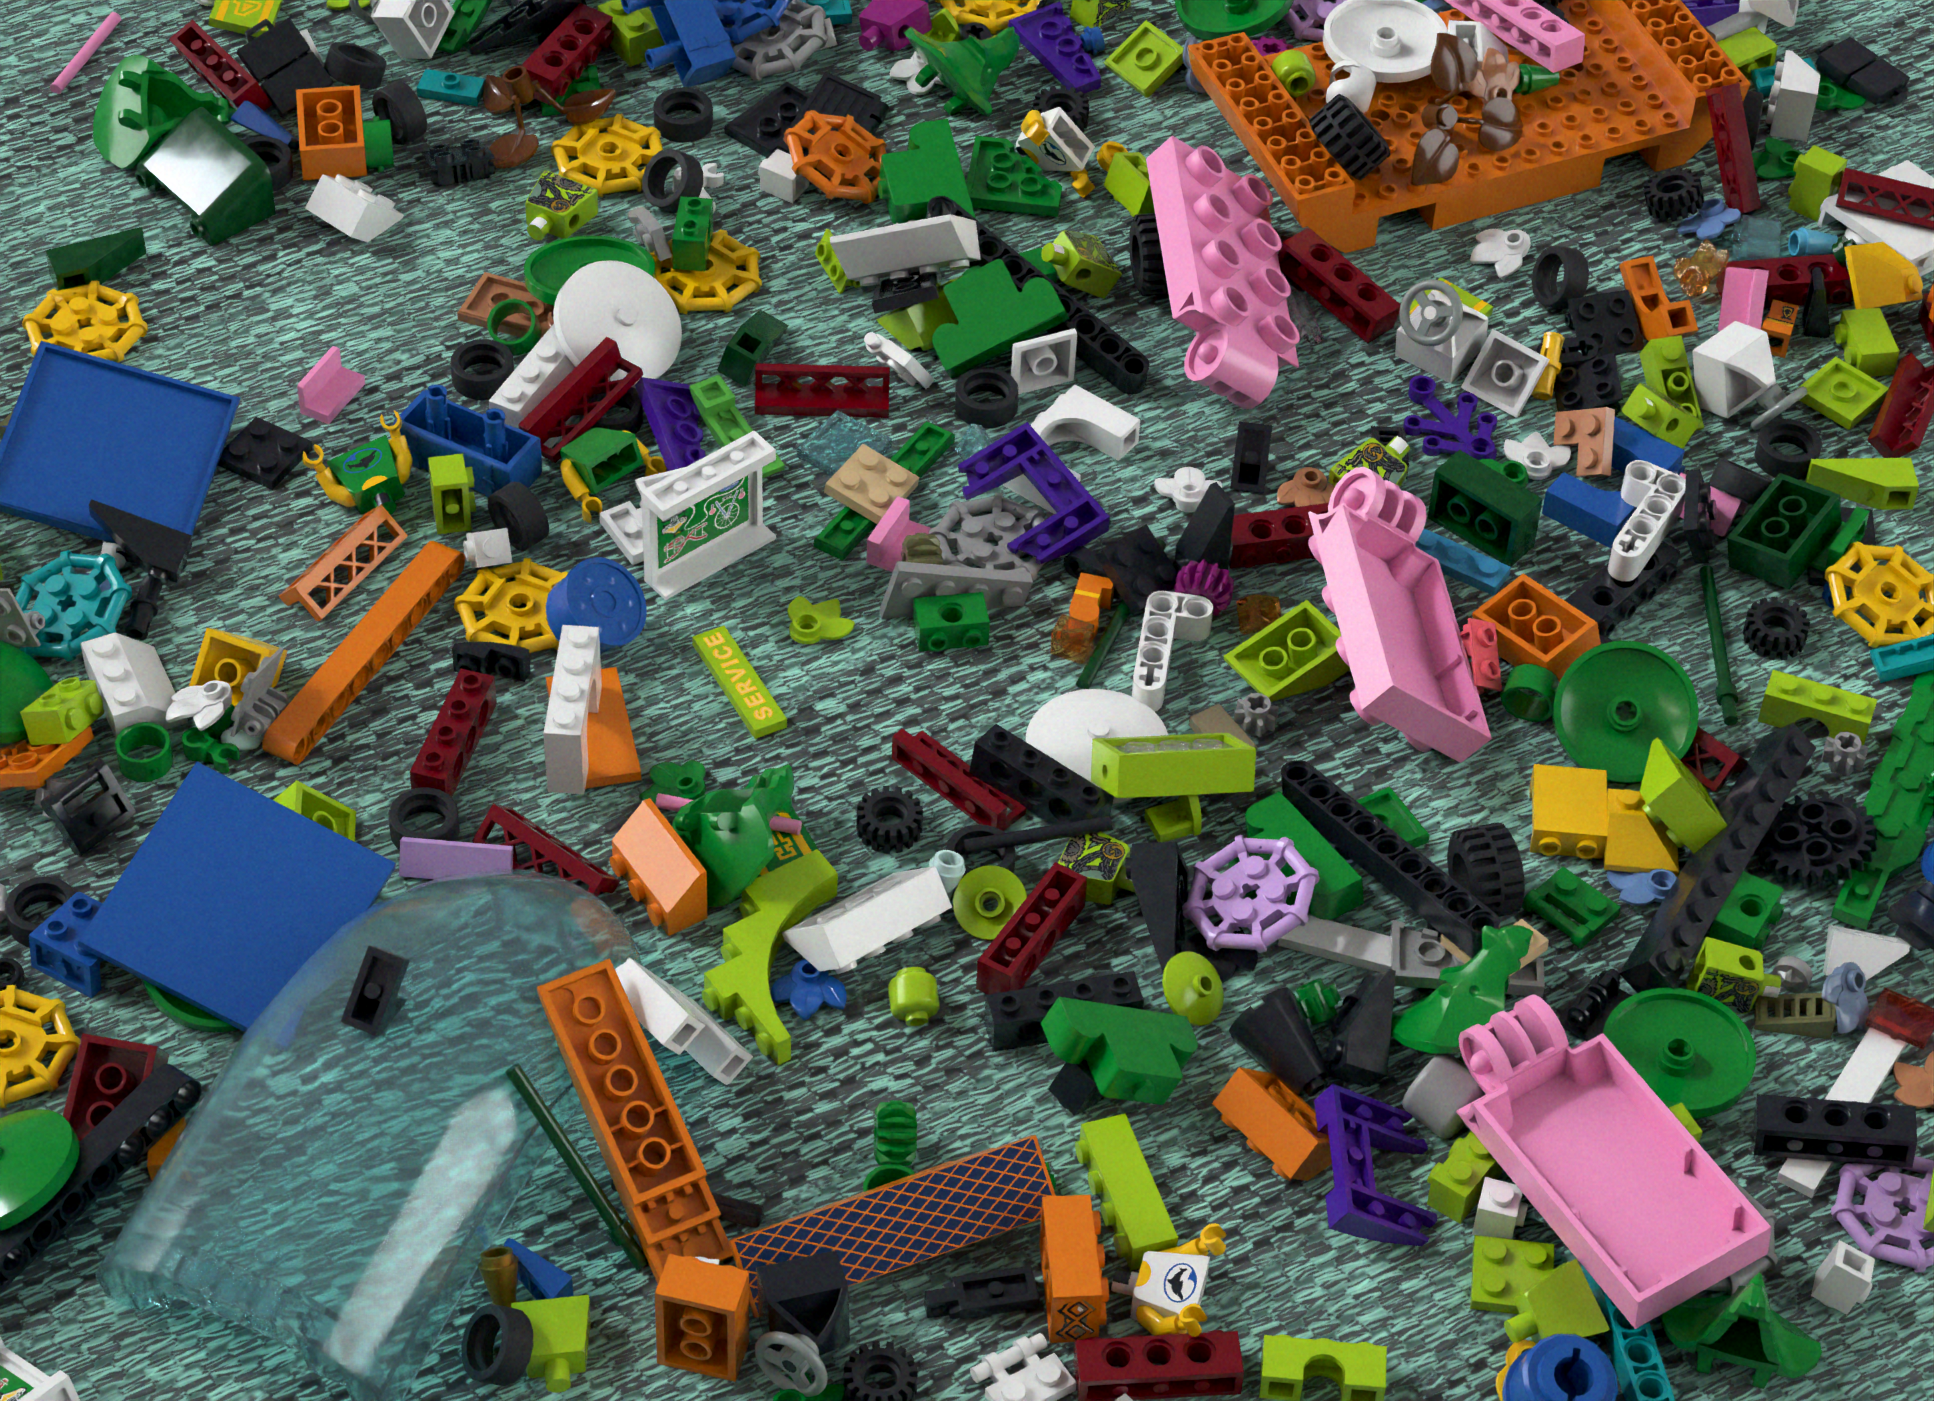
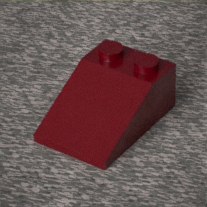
(105, 1076)

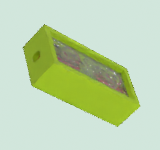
(1173, 765)

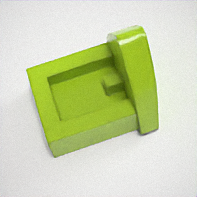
(944, 27)
(1175, 818)

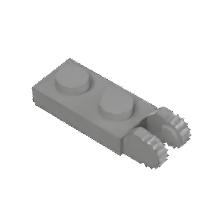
(649, 232)

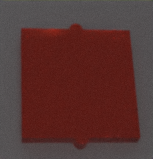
(1902, 1018)

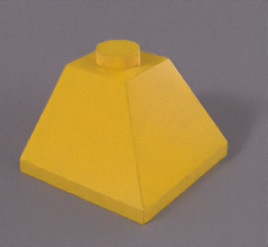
(1881, 276)
(230, 659)
(1634, 838)

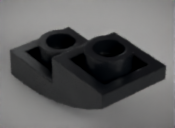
(490, 657)

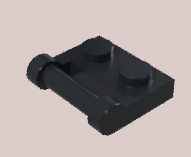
(97, 815)

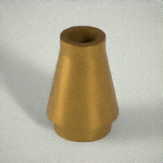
(499, 1273)

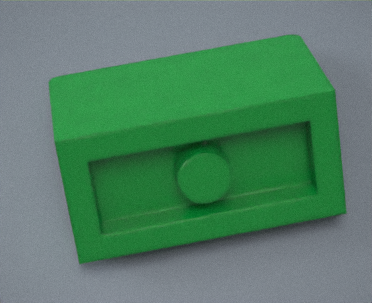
(1838, 544)

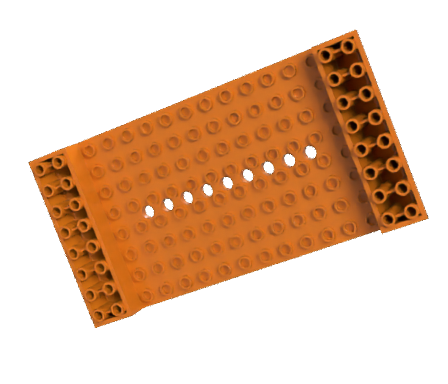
(1631, 93)

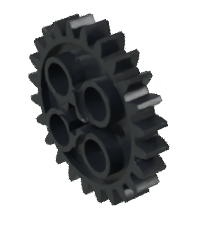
(1818, 840)

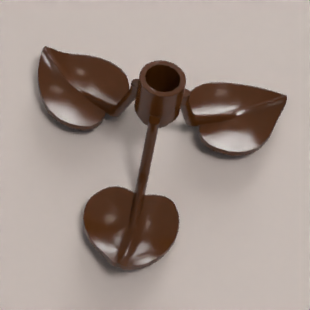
(516, 88)
(1500, 127)

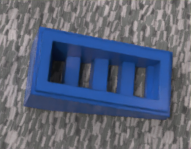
(255, 119)
(539, 1275)

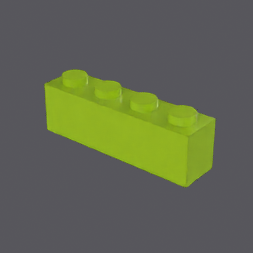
(1125, 1188)

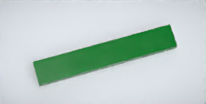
(915, 456)

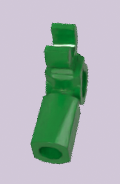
(205, 746)

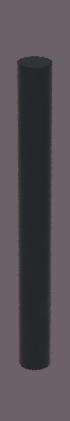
(1038, 834)

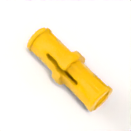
(1551, 349)

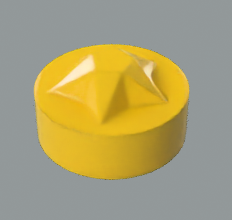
(1107, 152)

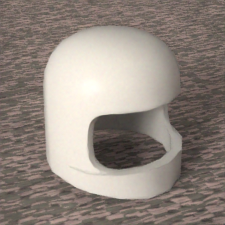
(1357, 88)

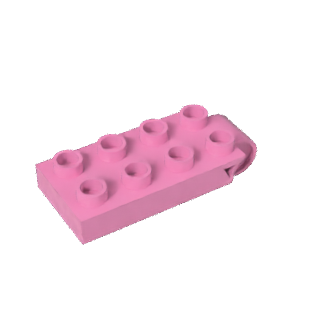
(1222, 271)
(1396, 617)
(1606, 1162)

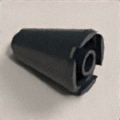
(1282, 1042)

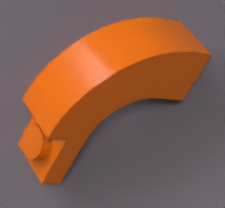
(1652, 308)

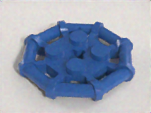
(749, 17)

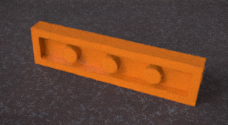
(334, 557)

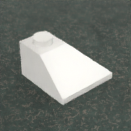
(1044, 361)
(1505, 373)
(1866, 949)

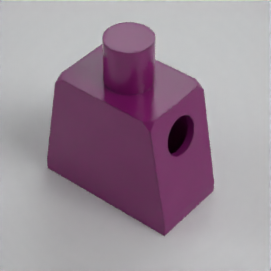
(887, 20)

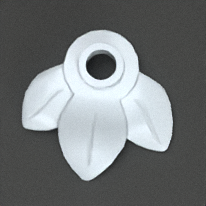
(908, 70)
(1501, 248)
(1537, 455)
(1185, 488)
(202, 703)

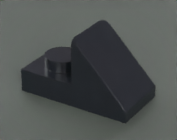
(1251, 457)
(375, 991)

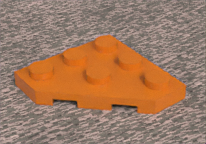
(33, 764)

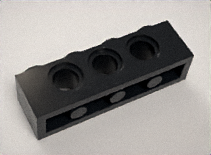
(1613, 600)
(1036, 779)
(1016, 1016)
(1835, 1130)

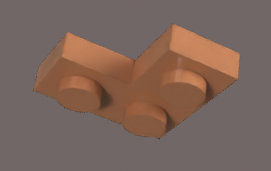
(1593, 434)

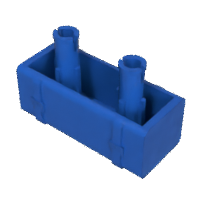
(691, 36)
(488, 445)

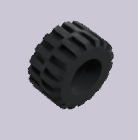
(1349, 137)
(1147, 256)
(1488, 866)

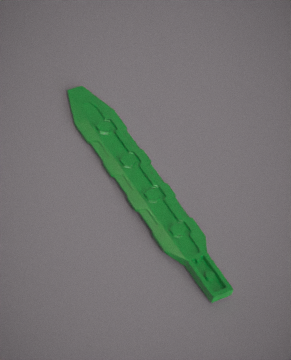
(1898, 806)

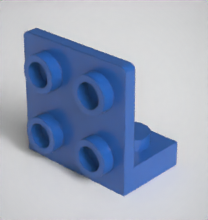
(56, 948)

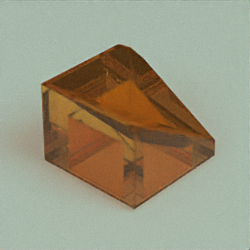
(1257, 612)
(1072, 639)

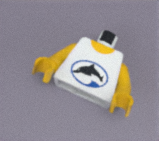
(1057, 145)
(1171, 1285)

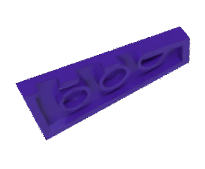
(1057, 48)
(672, 420)

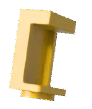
(1568, 811)

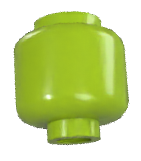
(1294, 72)
(913, 996)

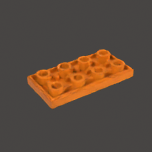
(609, 736)

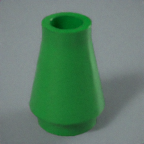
(1535, 78)

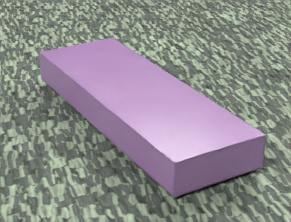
(440, 857)

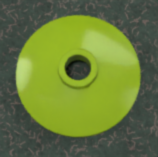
(979, 886)
(1193, 988)

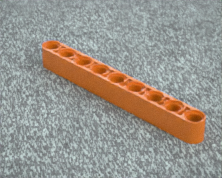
(363, 652)

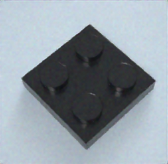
(264, 453)
(1698, 514)
(1138, 567)

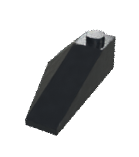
(522, 21)
(1162, 889)

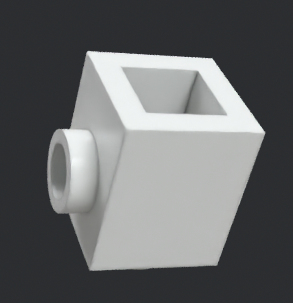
(779, 179)
(488, 548)
(1499, 1209)
(1843, 1278)

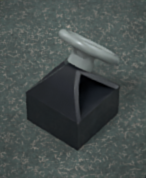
(801, 1317)

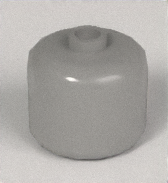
(1439, 1092)

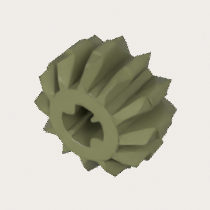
(922, 549)

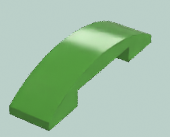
(722, 418)

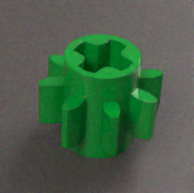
(1318, 1000)

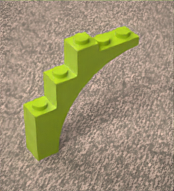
(751, 946)

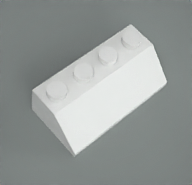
(907, 249)
(533, 381)
(870, 919)

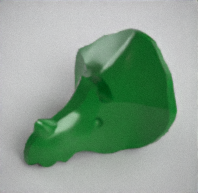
(965, 66)
(143, 105)
(732, 831)
(1469, 997)
(1743, 1333)

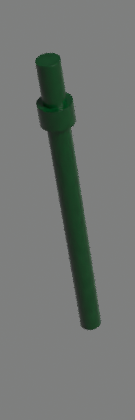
(1106, 642)
(1725, 691)
(619, 1229)

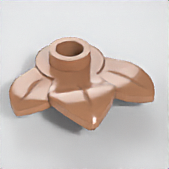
(1495, 76)
(1305, 489)
(1915, 1083)

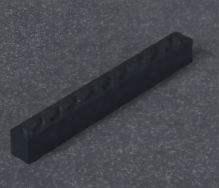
(1716, 867)

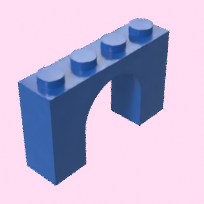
(1601, 512)

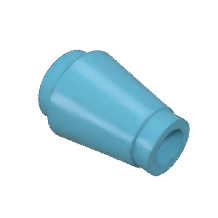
(1810, 242)

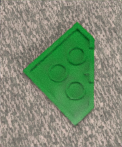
(1009, 182)

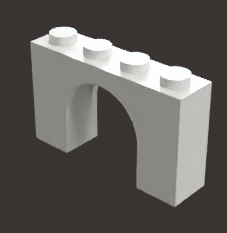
(1082, 419)
(573, 694)
(681, 1022)

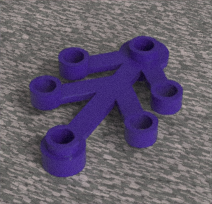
(1422, 392)

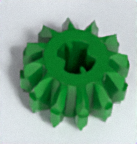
(895, 1133)

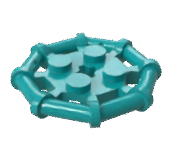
(77, 589)

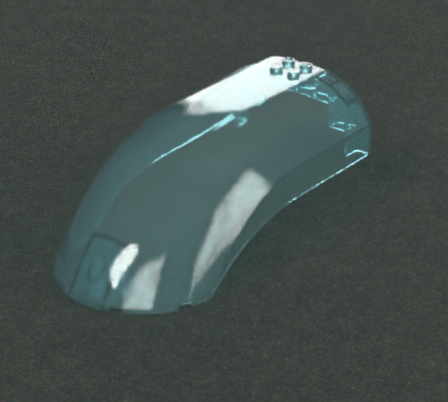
(361, 1175)

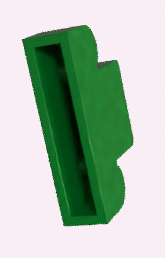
(923, 172)
(993, 316)
(1338, 885)
(1128, 1049)

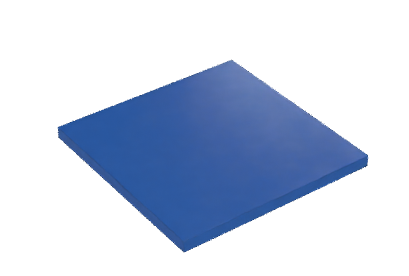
(112, 438)
(231, 897)

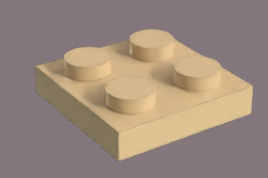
(870, 483)

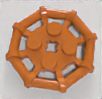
(823, 150)

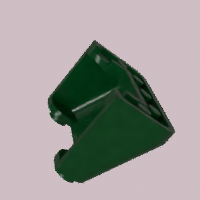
(211, 176)

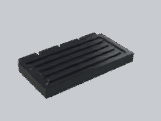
(841, 98)

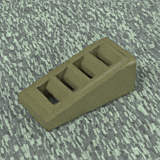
(1809, 1025)

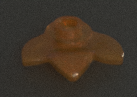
(1696, 273)

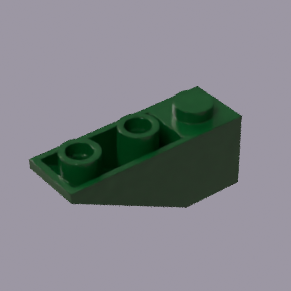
(94, 258)
(750, 346)

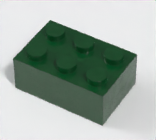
(1484, 508)
(1784, 531)

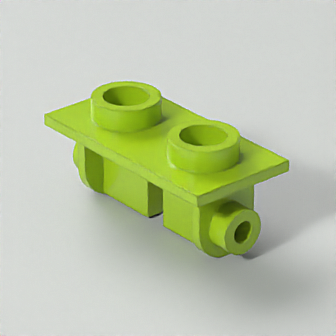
(831, 264)

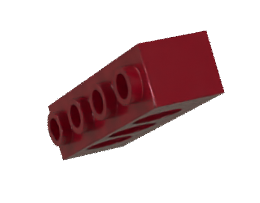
(569, 50)
(217, 67)
(1791, 276)
(1338, 285)
(1272, 536)
(455, 732)
(1032, 931)
(1176, 1377)

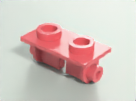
(1481, 645)

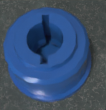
(601, 596)
(1561, 1370)

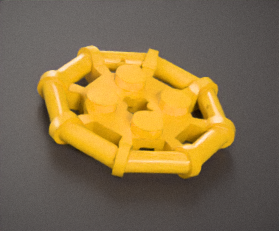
(995, 12)
(594, 154)
(723, 257)
(82, 311)
(1900, 577)
(530, 587)
(32, 1044)

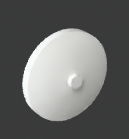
(1385, 36)
(618, 304)
(1071, 721)

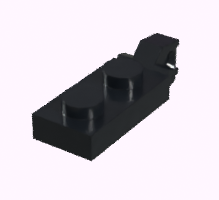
(984, 1294)

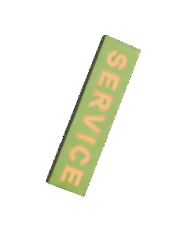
(739, 682)

